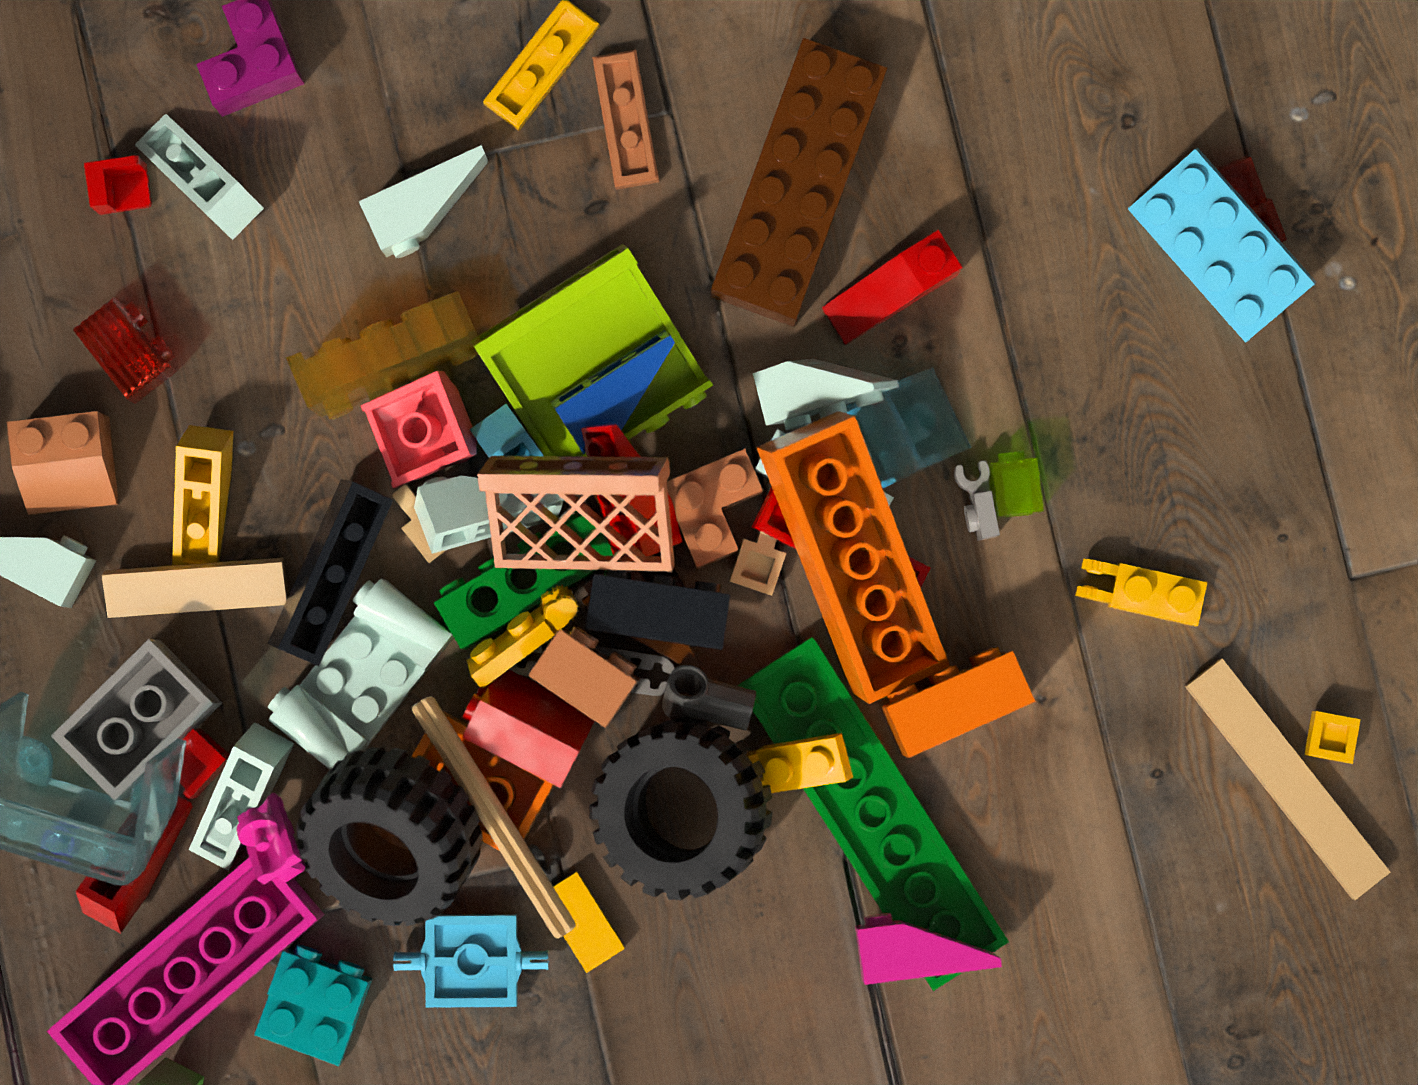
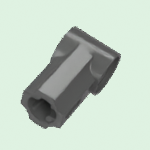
(709, 699)

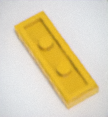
(541, 64)

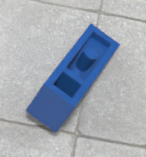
(614, 390)

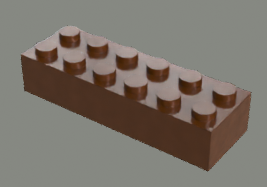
(798, 182)

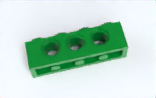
(472, 626)

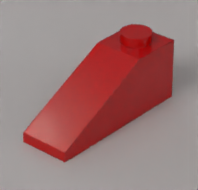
(893, 287)
(117, 904)

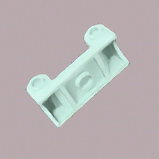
(361, 675)

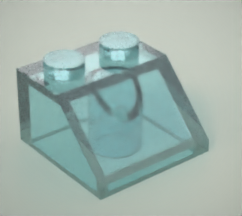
(910, 428)

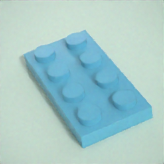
(1221, 245)

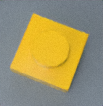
(1332, 737)

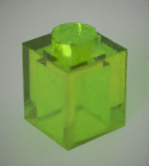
(1015, 485)

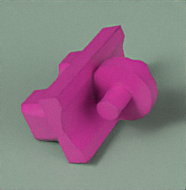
(270, 841)

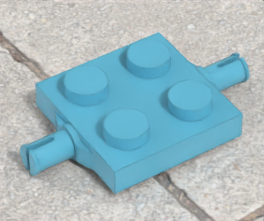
(471, 960)

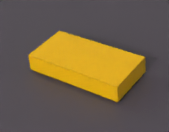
(593, 936)

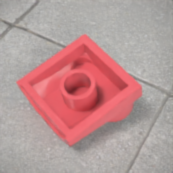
(421, 428)

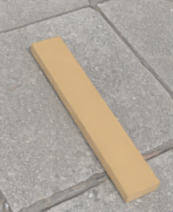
(1287, 779)

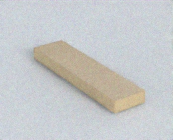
(195, 587)

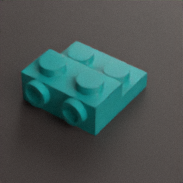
(313, 1004)

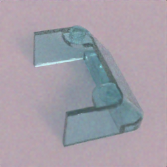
(75, 824)

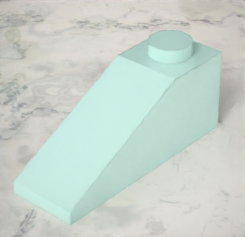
(199, 176)
(415, 206)
(457, 512)
(46, 566)
(243, 785)

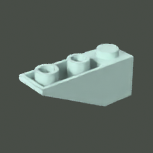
(810, 386)

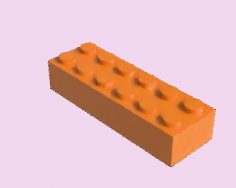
(853, 556)

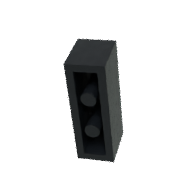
(658, 609)

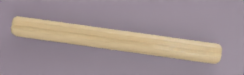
(494, 817)

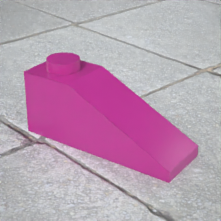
(906, 951)

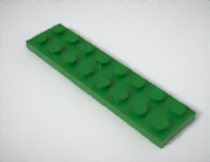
(875, 811)

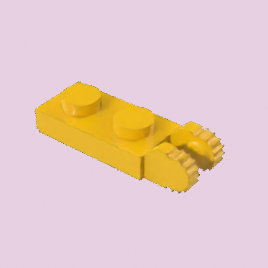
(1147, 592)
(522, 636)
(803, 763)

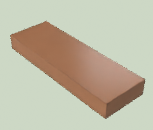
(625, 119)

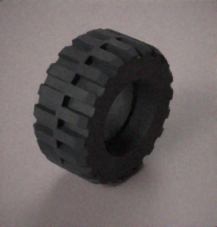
(411, 803)
(638, 846)

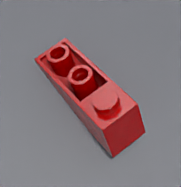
(611, 442)

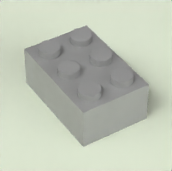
(135, 718)

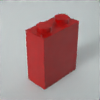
(527, 726)

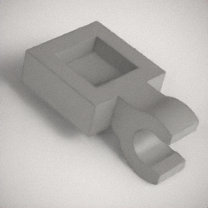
(981, 513)

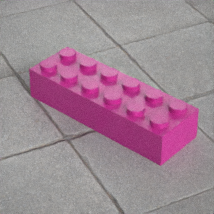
(183, 975)

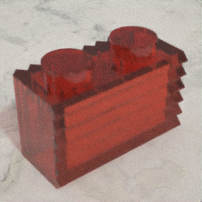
(126, 349)

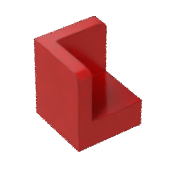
(118, 185)
(202, 762)

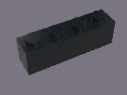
(330, 571)

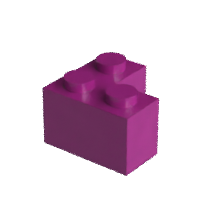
(257, 67)

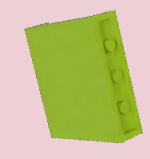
(579, 332)

